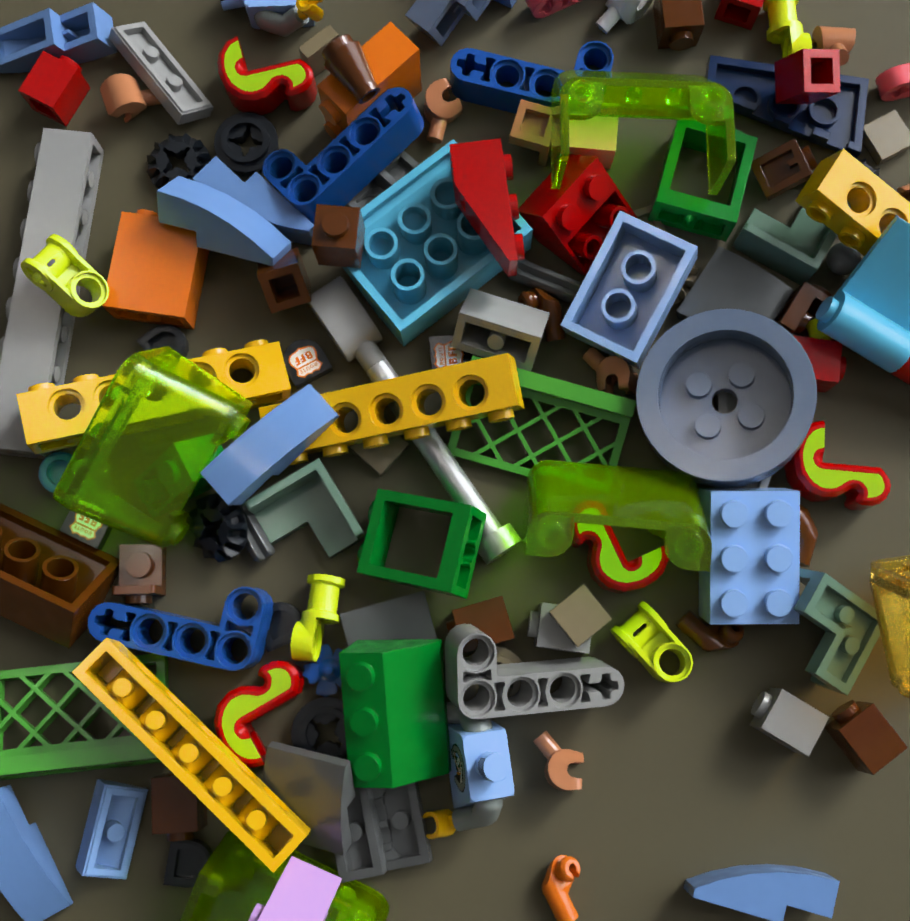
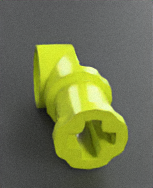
(785, 27)
(321, 610)

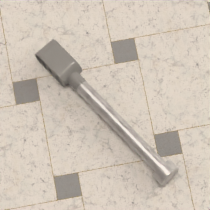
(358, 338)

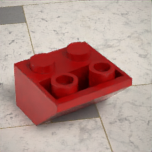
(577, 215)

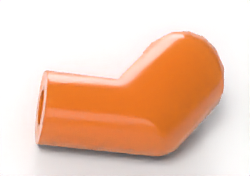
(557, 885)

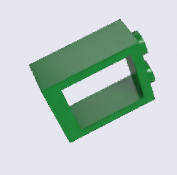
(693, 212)
(459, 550)

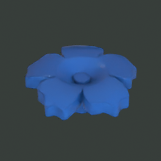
(325, 672)

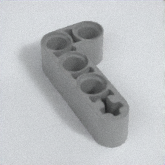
(535, 680)

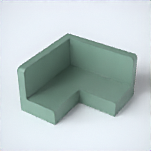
(787, 250)
(306, 499)
(848, 627)

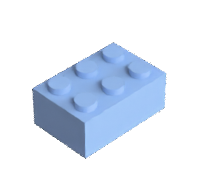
(629, 289)
(752, 557)

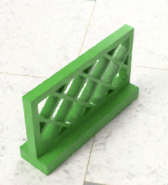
(562, 396)
(68, 755)

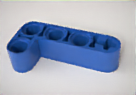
(526, 76)
(350, 158)
(179, 628)

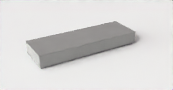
(160, 72)

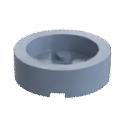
(735, 355)

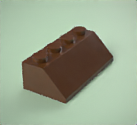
(50, 577)

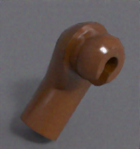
(541, 300)
(710, 636)

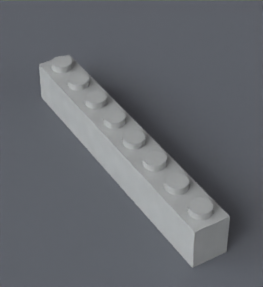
(37, 326)

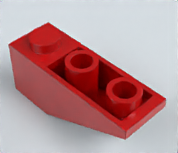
(482, 195)

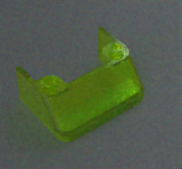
(648, 96)

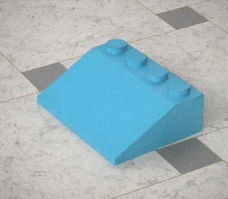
(422, 250)

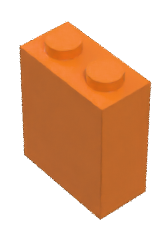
(393, 63)
(155, 272)

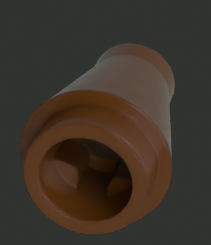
(350, 67)

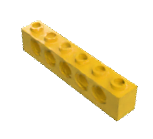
(870, 198)
(495, 373)
(44, 401)
(192, 752)

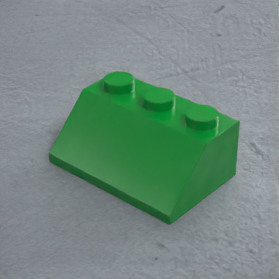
(395, 711)

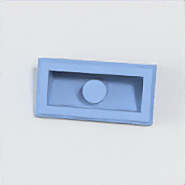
(111, 830)

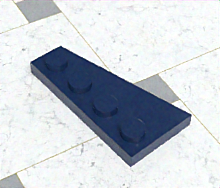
(831, 122)

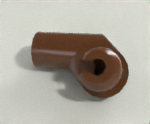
(808, 537)

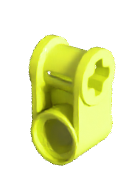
(64, 275)
(652, 642)

